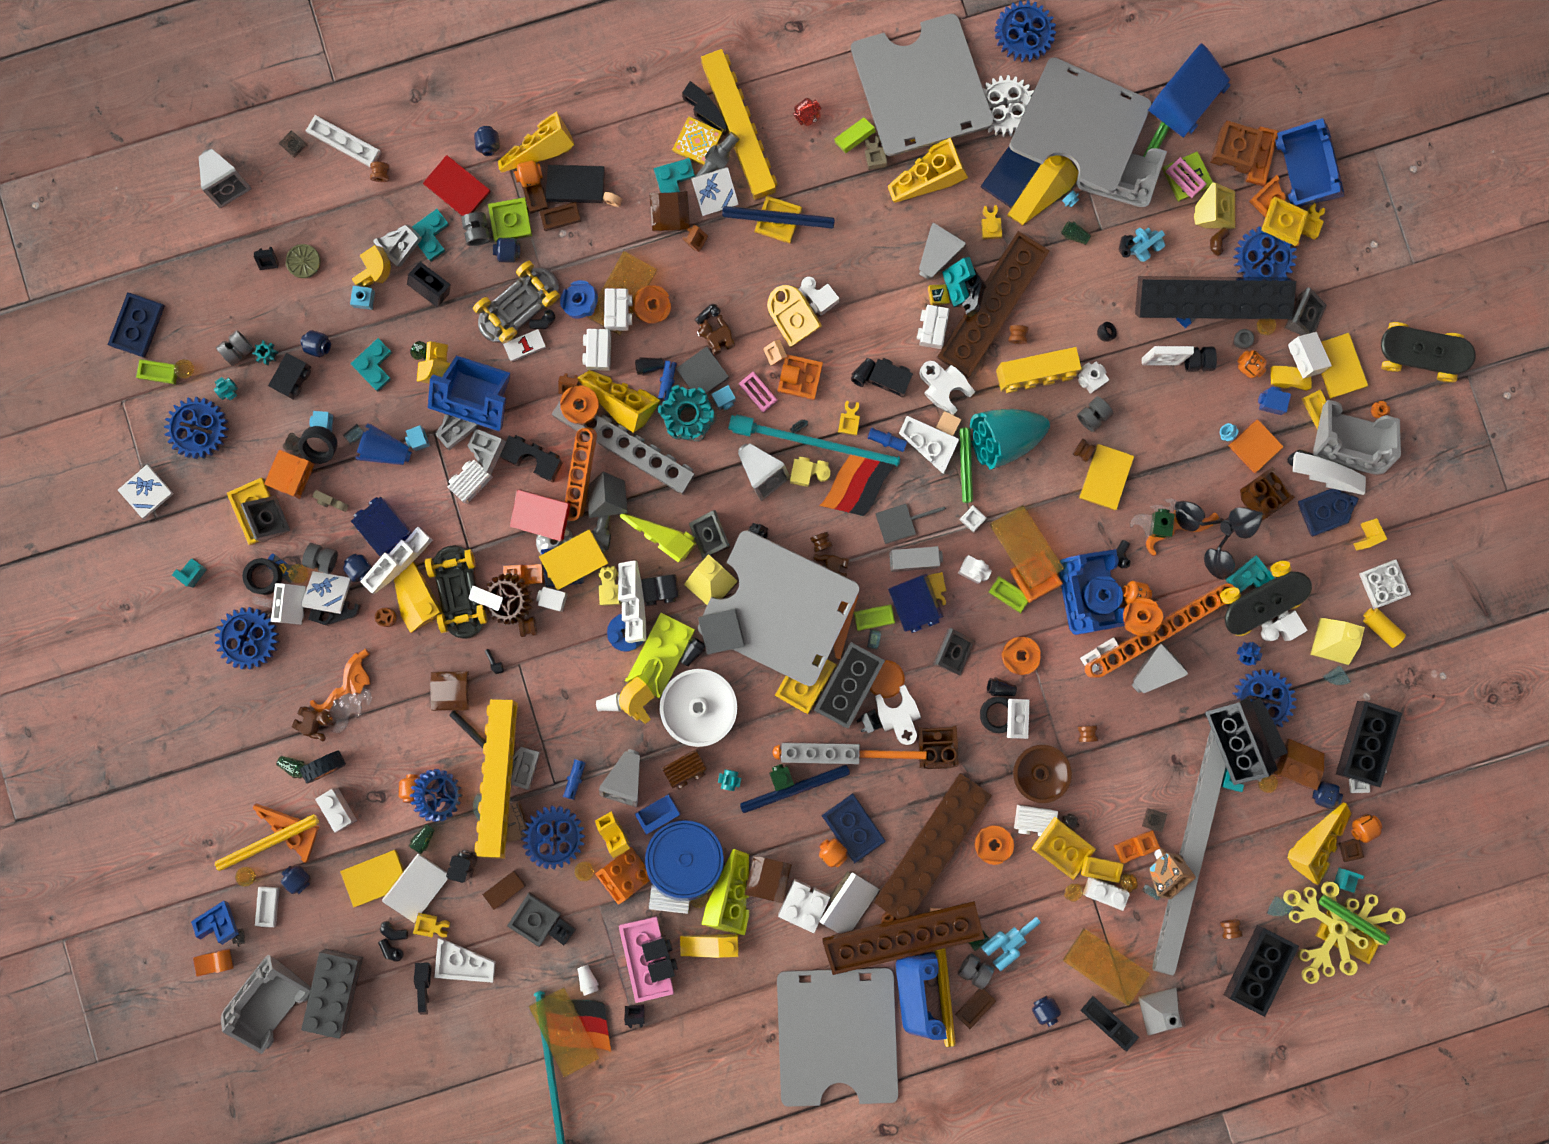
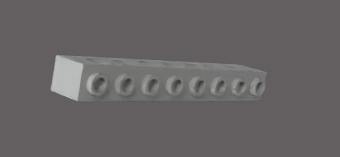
(612, 444)

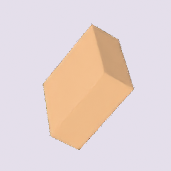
(775, 352)
(948, 423)

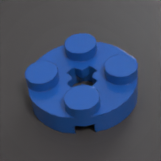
(587, 304)
(1094, 602)
(616, 637)

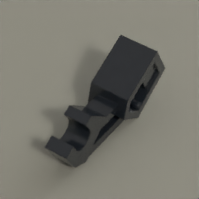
(976, 287)
(346, 613)
(422, 981)

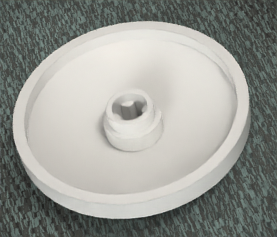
(698, 707)

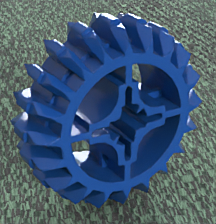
(429, 809)

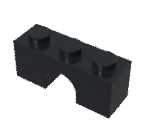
(547, 464)

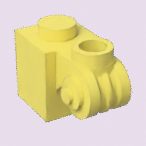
(804, 469)
(609, 589)

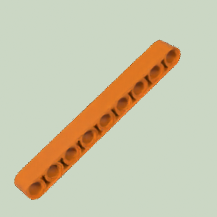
(1169, 629)

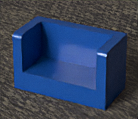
(657, 814)

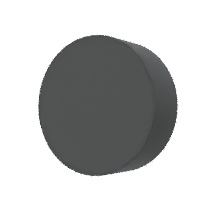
(1243, 339)

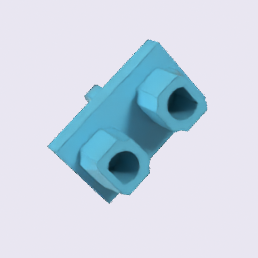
(1146, 240)

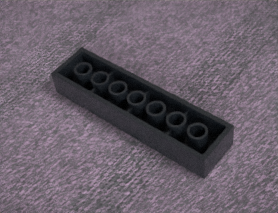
(1215, 297)

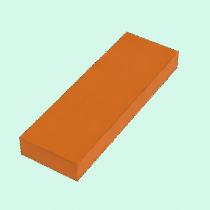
(1260, 169)

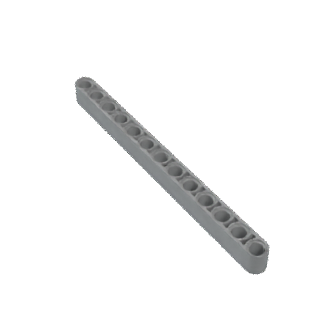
(1192, 853)

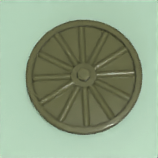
(303, 261)

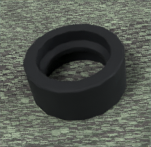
(312, 455)
(247, 576)
(983, 714)

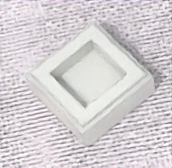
(973, 518)
(1357, 787)

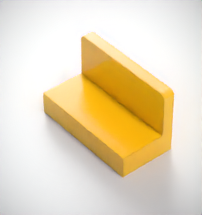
(1373, 533)

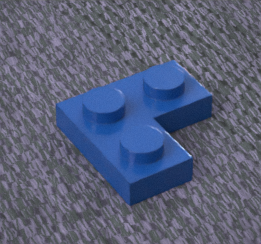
(218, 920)

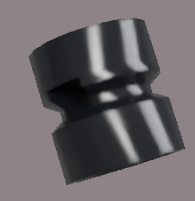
(1202, 359)

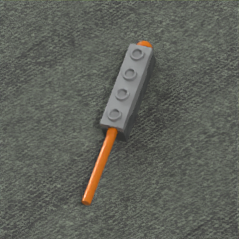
(835, 753)

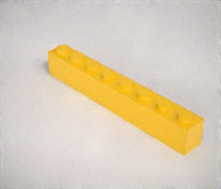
(737, 120)
(496, 779)

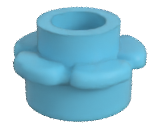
(1071, 198)
(1228, 432)

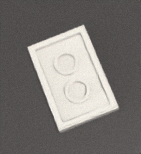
(1167, 355)
(415, 887)
(849, 904)

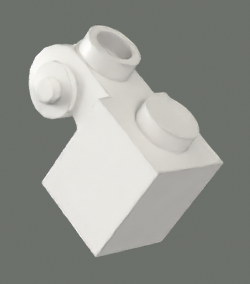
(820, 300)
(975, 569)
(1287, 624)

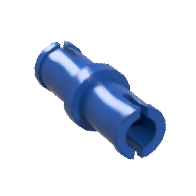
(667, 380)
(887, 439)
(574, 779)

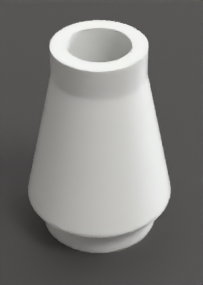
(609, 703)
(587, 981)

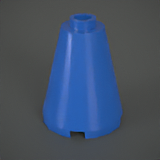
(382, 448)

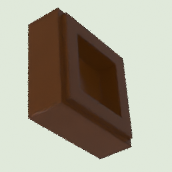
(1351, 850)

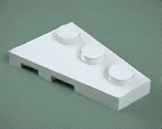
(930, 442)
(462, 964)

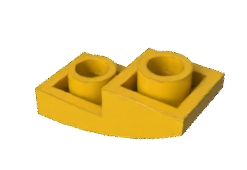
(1289, 376)

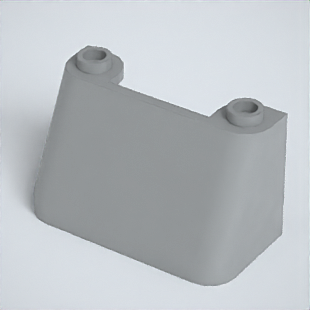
(1137, 179)
(1357, 442)
(263, 1004)

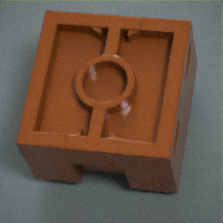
(1236, 146)

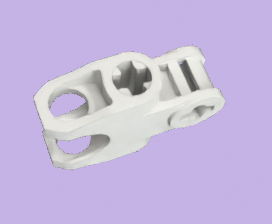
(942, 382)
(900, 717)

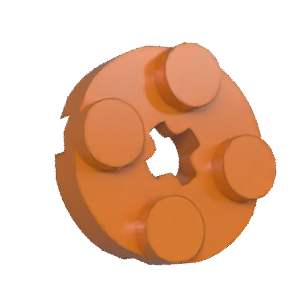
(641, 307)
(590, 403)
(1143, 627)
(1019, 666)
(1001, 853)

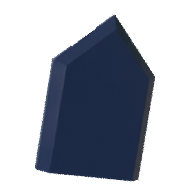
(1327, 510)

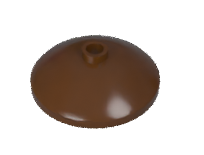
(1055, 778)

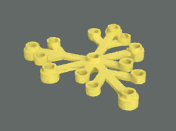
(1322, 954)

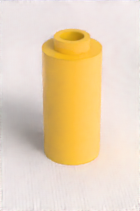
(1383, 627)

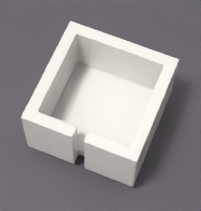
(803, 906)

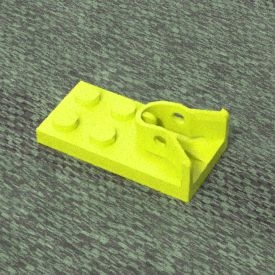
(661, 653)

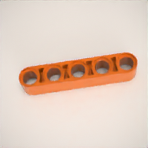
(585, 466)

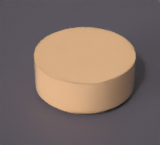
(612, 199)

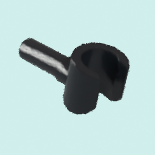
(495, 667)

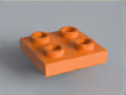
(800, 377)

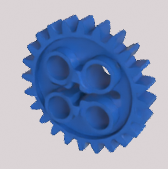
(1019, 46)
(1254, 245)
(191, 444)
(231, 631)
(1267, 683)
(535, 839)

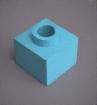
(367, 300)
(724, 398)
(322, 419)
(417, 438)

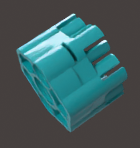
(679, 400)

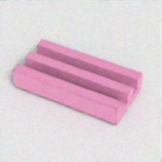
(1180, 182)
(753, 398)

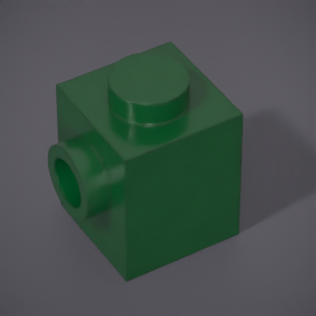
(1162, 524)
(781, 777)

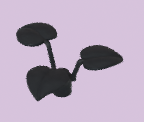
(1240, 520)

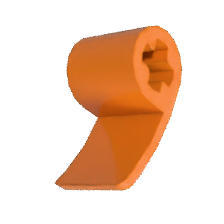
(213, 962)

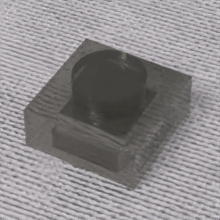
(292, 144)
(1154, 820)

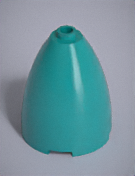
(1006, 435)

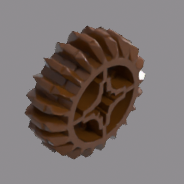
(503, 582)

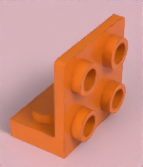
(289, 474)
(623, 875)

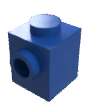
(1274, 401)

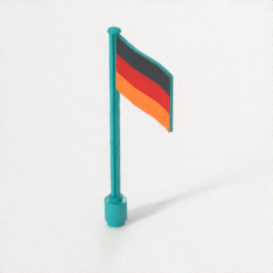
(856, 481)
(595, 1022)

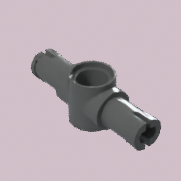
(718, 156)
(602, 533)

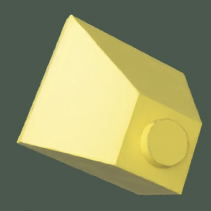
(1216, 208)
(710, 580)
(1337, 640)

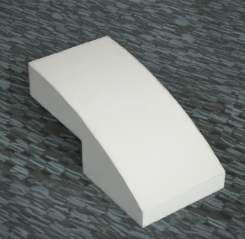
(1099, 651)

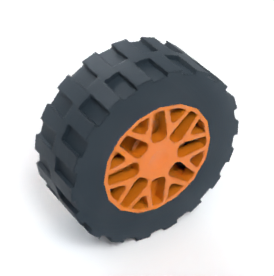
(322, 766)

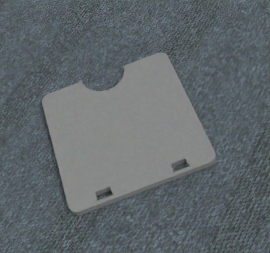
(922, 87)
(1082, 121)
(785, 606)
(837, 1034)

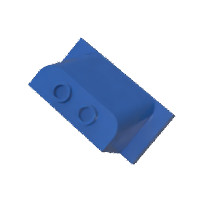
(470, 393)

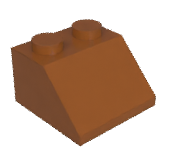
(1301, 765)

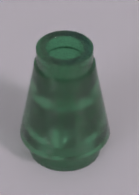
(1075, 233)
(290, 766)
(422, 839)

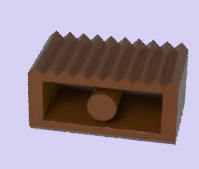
(685, 768)

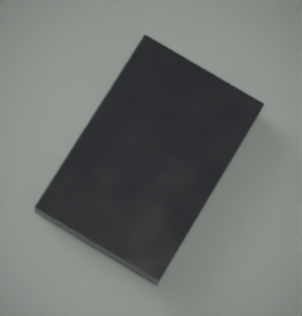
(575, 183)

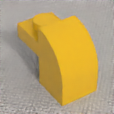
(377, 266)
(435, 362)
(634, 697)
(613, 834)

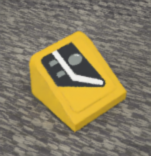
(938, 294)

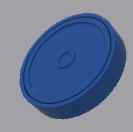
(684, 860)

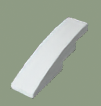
(1331, 473)
(395, 562)
(632, 600)

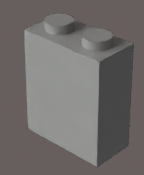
(915, 559)

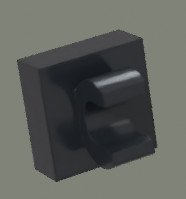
(266, 259)
(870, 721)
(562, 931)
(634, 1015)

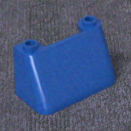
(1190, 91)
(1310, 163)
(1075, 576)
(910, 979)

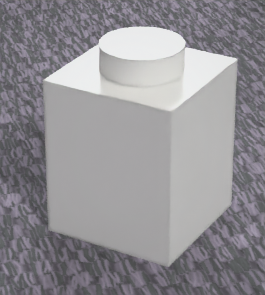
(551, 599)

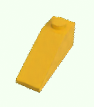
(710, 945)

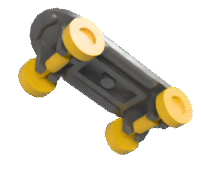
(517, 304)

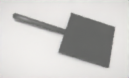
(897, 523)

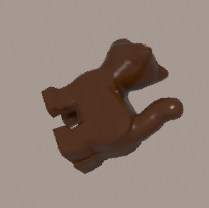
(717, 337)
(833, 562)
(311, 722)

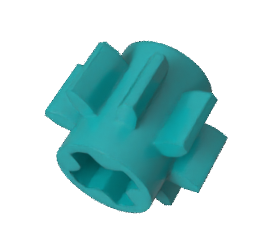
(261, 349)
(225, 388)
(729, 780)

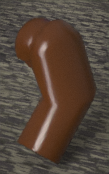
(1216, 241)

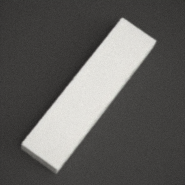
(343, 141)

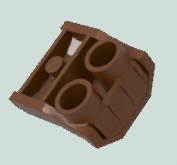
(669, 211)
(1266, 494)
(449, 691)
(935, 743)
(767, 879)

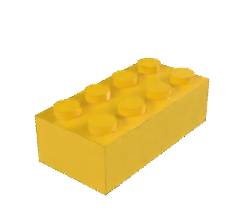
(1038, 369)

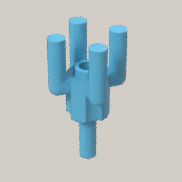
(1009, 944)

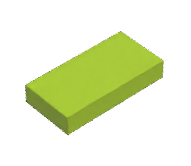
(854, 135)
(156, 372)
(1008, 594)
(874, 617)

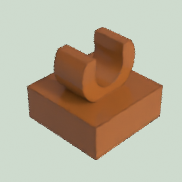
(695, 238)
(566, 382)

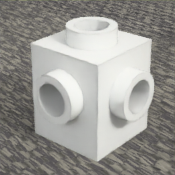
(1092, 383)

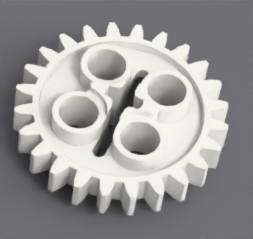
(1002, 90)

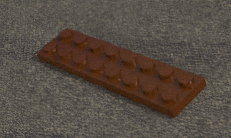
(1000, 296)
(932, 848)
(903, 938)

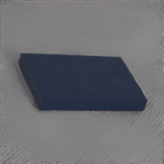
(1010, 177)
(136, 325)
(853, 828)

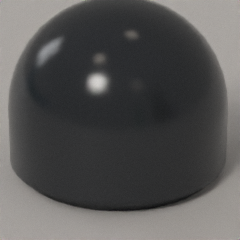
(1103, 334)

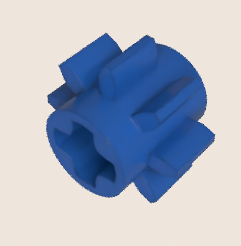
(1249, 653)

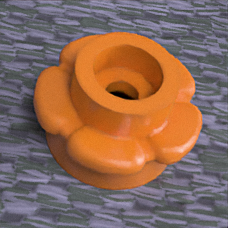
(1375, 409)

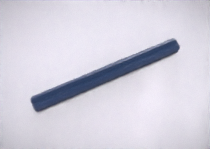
(778, 217)
(795, 789)

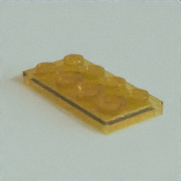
(627, 274)
(1026, 547)
(1106, 967)
(564, 1032)

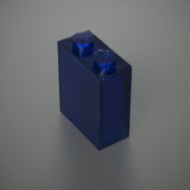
(381, 526)
(916, 603)

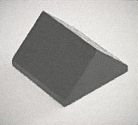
(1306, 313)
(607, 496)
(265, 518)
(709, 534)
(954, 651)

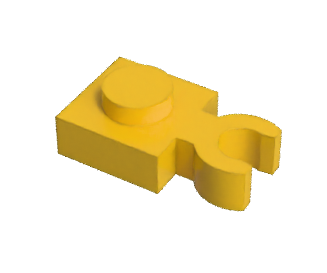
(1313, 223)
(991, 226)
(849, 422)
(938, 585)
(427, 925)

